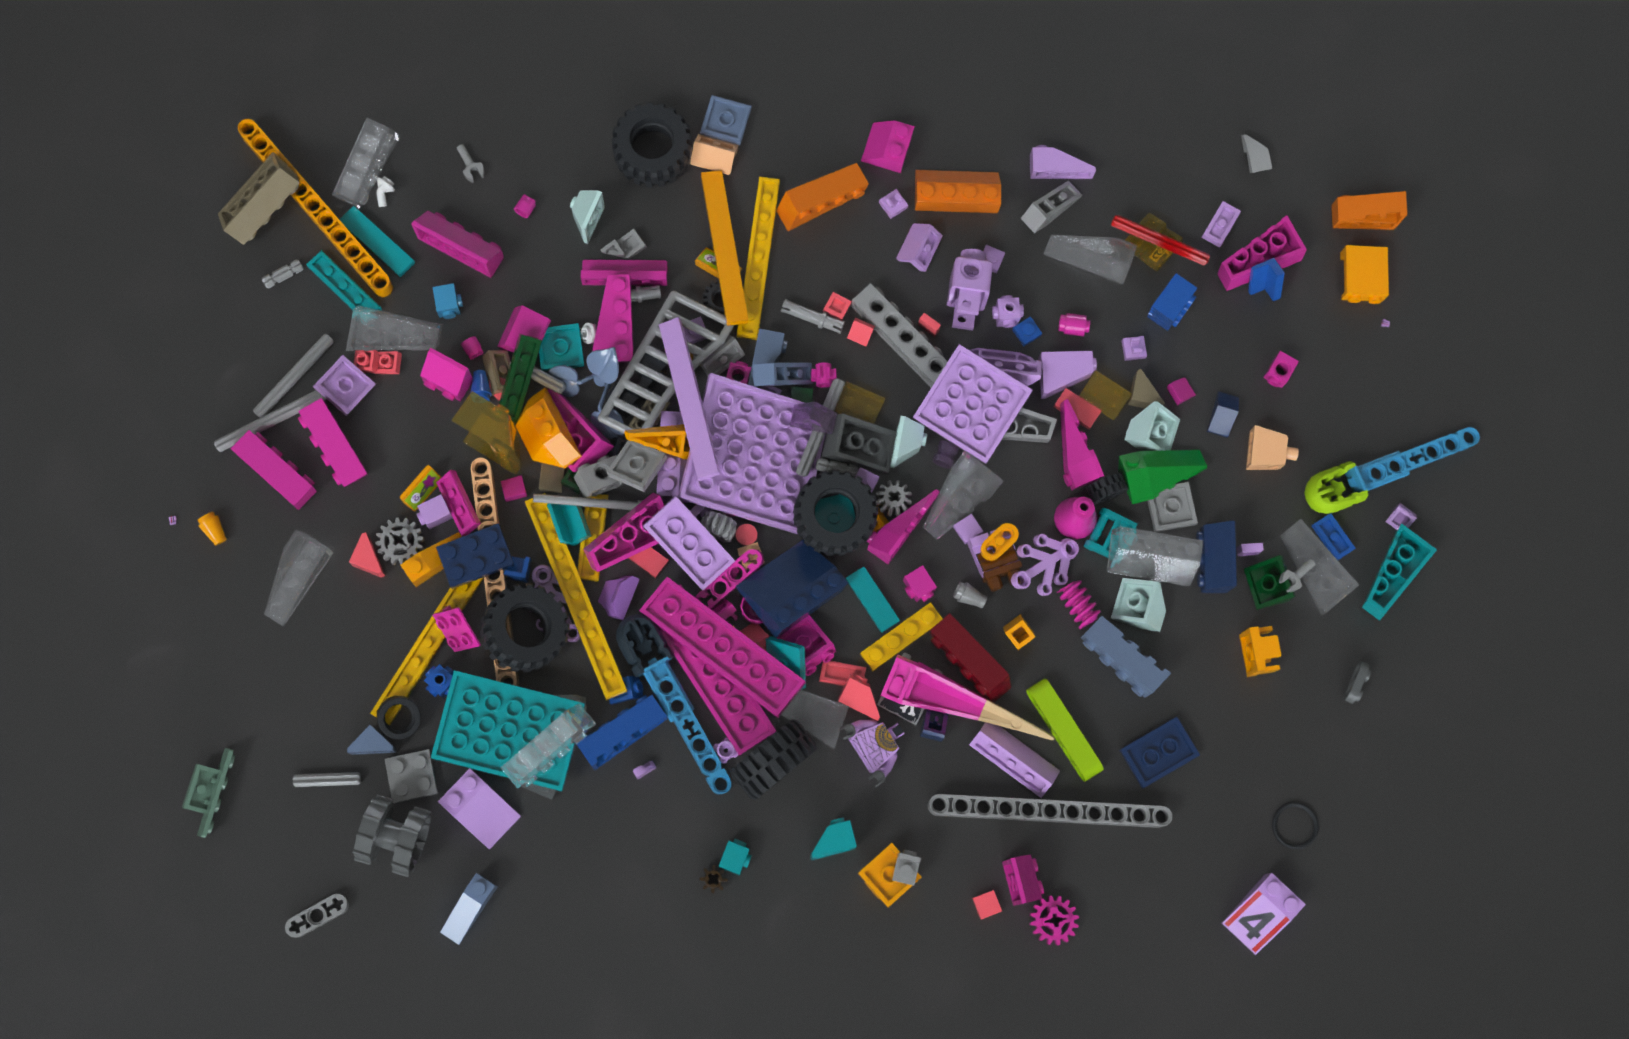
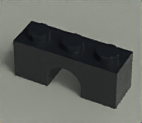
(646, 382)

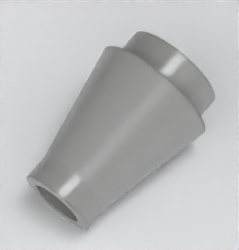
(969, 595)

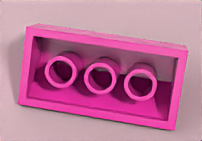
(458, 243)

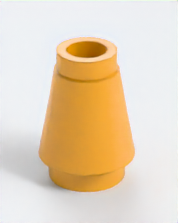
(212, 527)

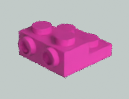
(817, 645)

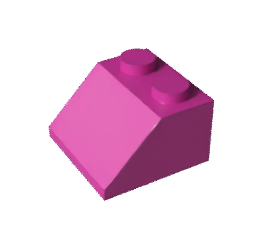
(888, 145)
(446, 375)

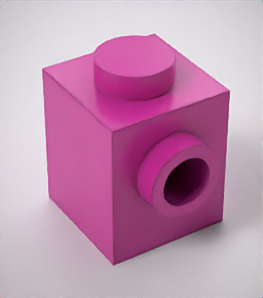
(919, 585)

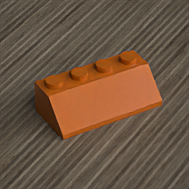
(957, 191)

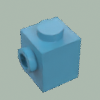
(447, 301)

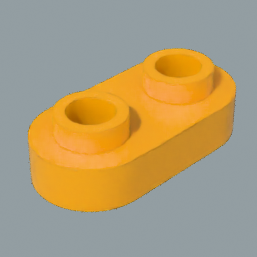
(998, 542)

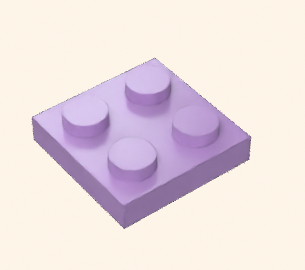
(344, 385)

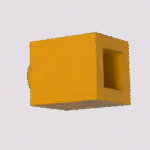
(1019, 632)

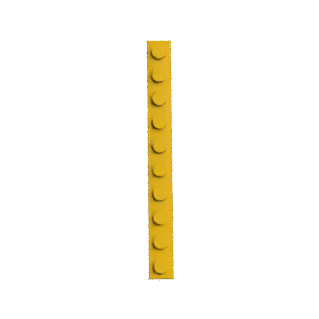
(577, 601)

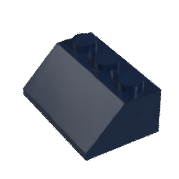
(1217, 557)

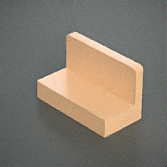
(713, 154)

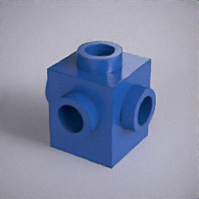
(433, 675)

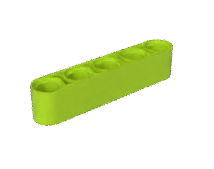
(1064, 730)

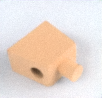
(1268, 450)

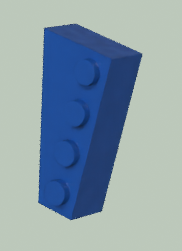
(1173, 302)
(622, 731)

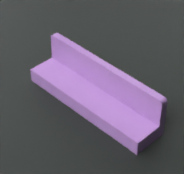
(1015, 758)

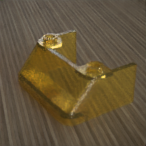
(490, 431)

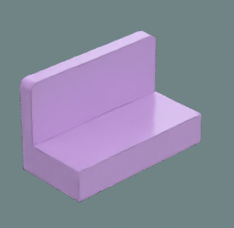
(920, 246)

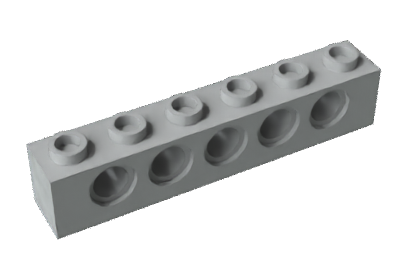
(892, 335)

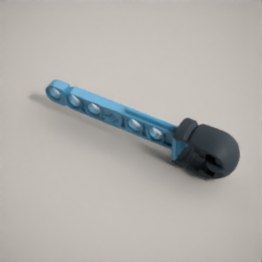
(658, 671)

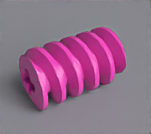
(1079, 603)

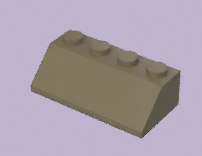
(258, 199)

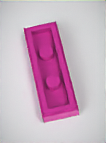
(458, 503)

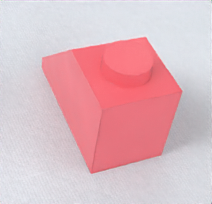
(859, 696)

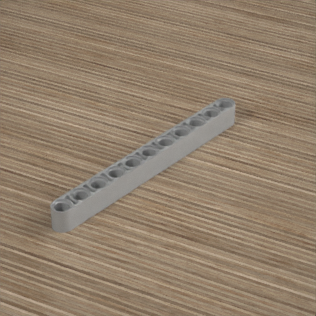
(1059, 806)

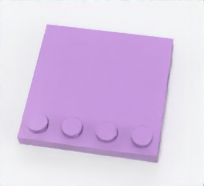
(972, 404)

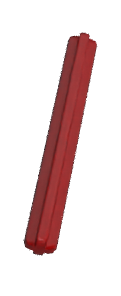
(1160, 240)

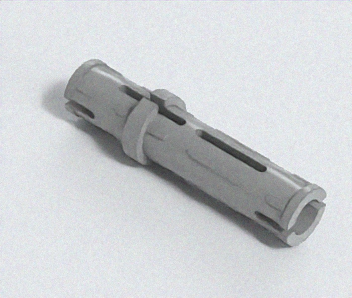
(813, 316)

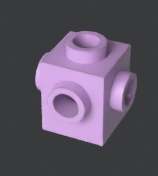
(1004, 317)

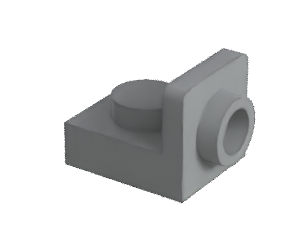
(906, 867)

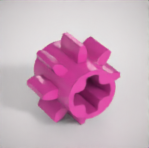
(823, 375)

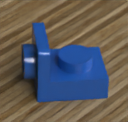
(634, 690)

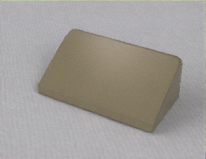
(496, 364)
(551, 478)

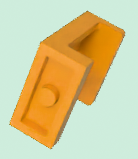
(1365, 274)

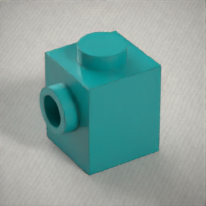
(735, 857)

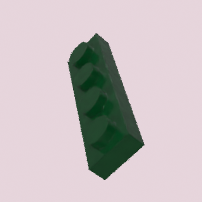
(519, 374)

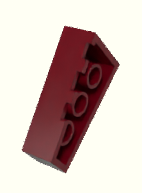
(971, 658)

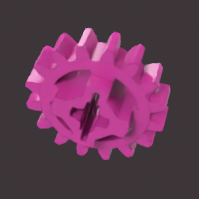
(1053, 909)

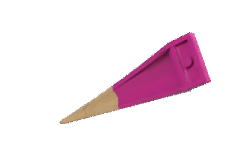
(925, 688)

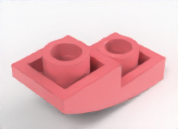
(378, 362)

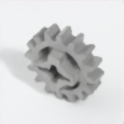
(405, 534)

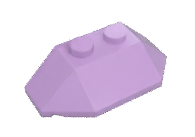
(1012, 363)

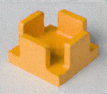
(1259, 650)
(879, 876)

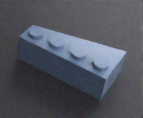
(1124, 658)

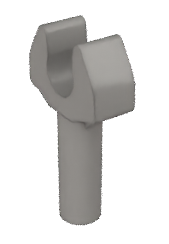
(470, 165)
(1295, 576)

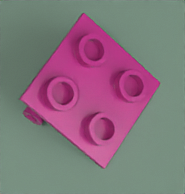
(456, 629)

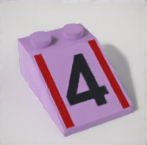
(1263, 913)

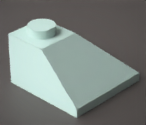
(587, 211)
(1153, 428)
(907, 441)
(1140, 604)

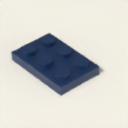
(475, 556)
(1159, 752)

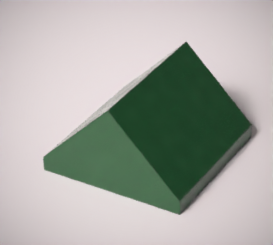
(1265, 585)

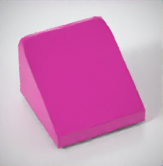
(1180, 391)
(513, 488)

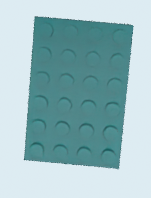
(493, 721)

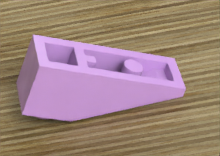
(1055, 164)

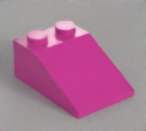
(1023, 879)

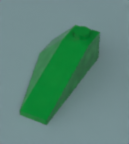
(1155, 471)

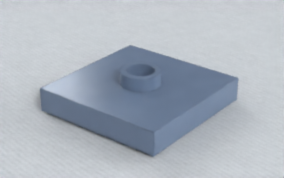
(726, 120)

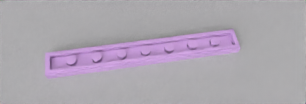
(689, 399)

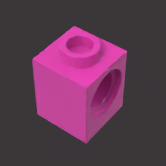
(1284, 362)
(739, 368)

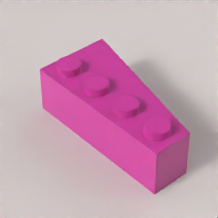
(1278, 242)
(615, 318)
(625, 536)

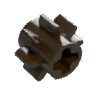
(713, 886)

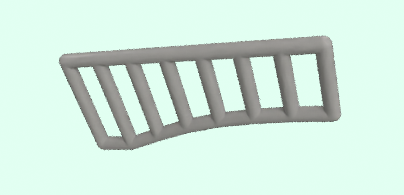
(645, 347)

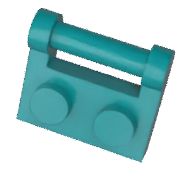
(1106, 514)

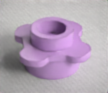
(719, 749)

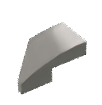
(1257, 154)
(626, 246)

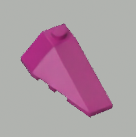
(587, 437)
(1079, 463)
(894, 534)

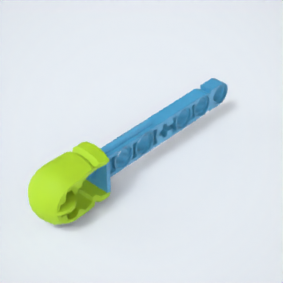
(1360, 478)

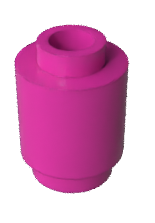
(1074, 324)

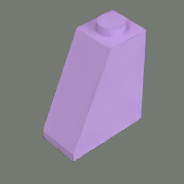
(1064, 370)

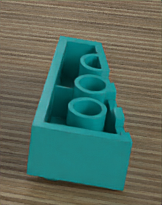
(1399, 567)

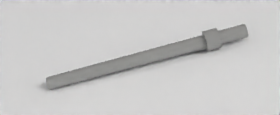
(587, 502)

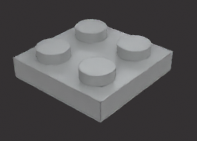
(636, 465)
(1173, 508)
(411, 776)

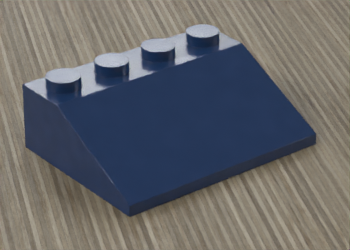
(791, 587)

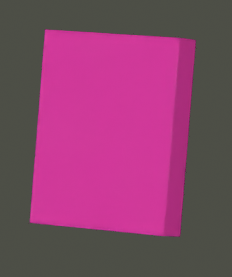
(524, 322)

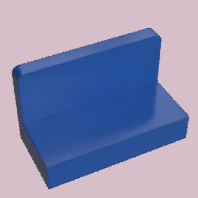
(1267, 277)

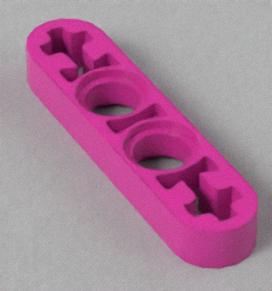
(729, 581)

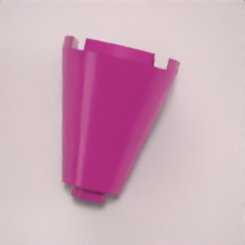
(1075, 517)

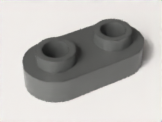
(1360, 675)

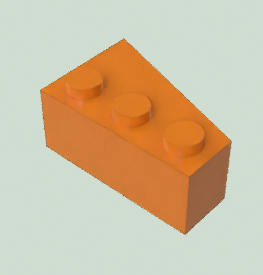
(1369, 211)

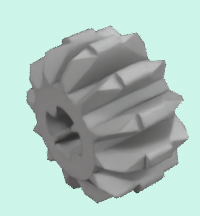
(891, 491)
(719, 526)

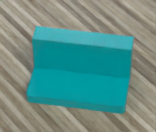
(569, 523)

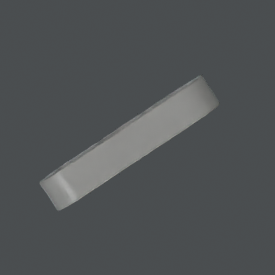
(326, 918)

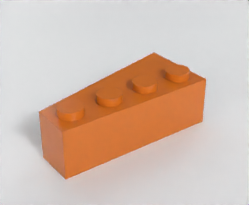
(821, 196)

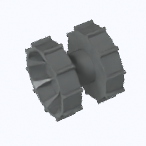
(380, 831)

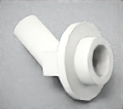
(384, 186)
(588, 333)

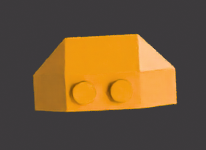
(546, 432)

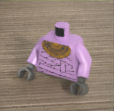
(874, 745)

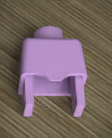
(969, 287)

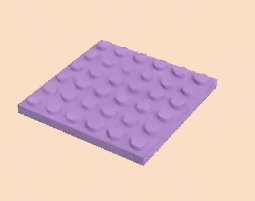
(754, 454)

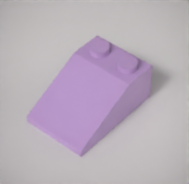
(479, 808)

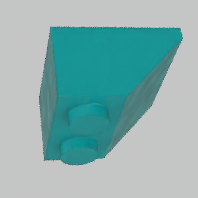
(835, 839)

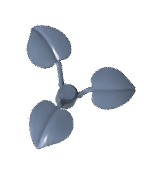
(604, 371)

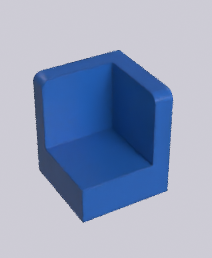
(520, 570)

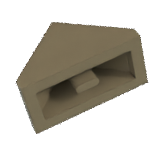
(1143, 391)

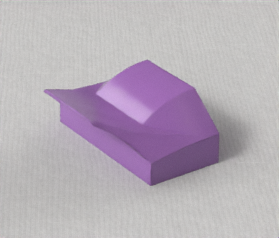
(617, 596)

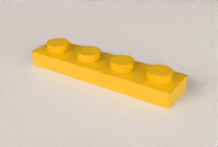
(901, 637)

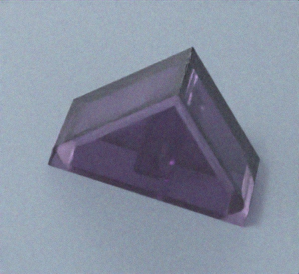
(813, 417)

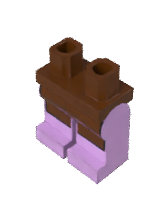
(992, 571)

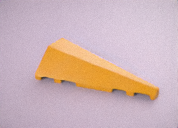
(665, 438)

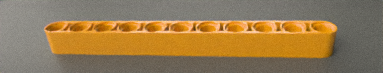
(322, 214)

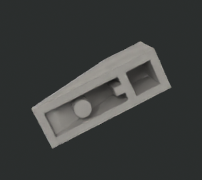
(1050, 206)

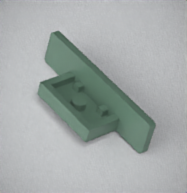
(205, 790)

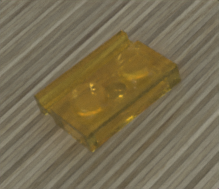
(1105, 395)
(859, 403)

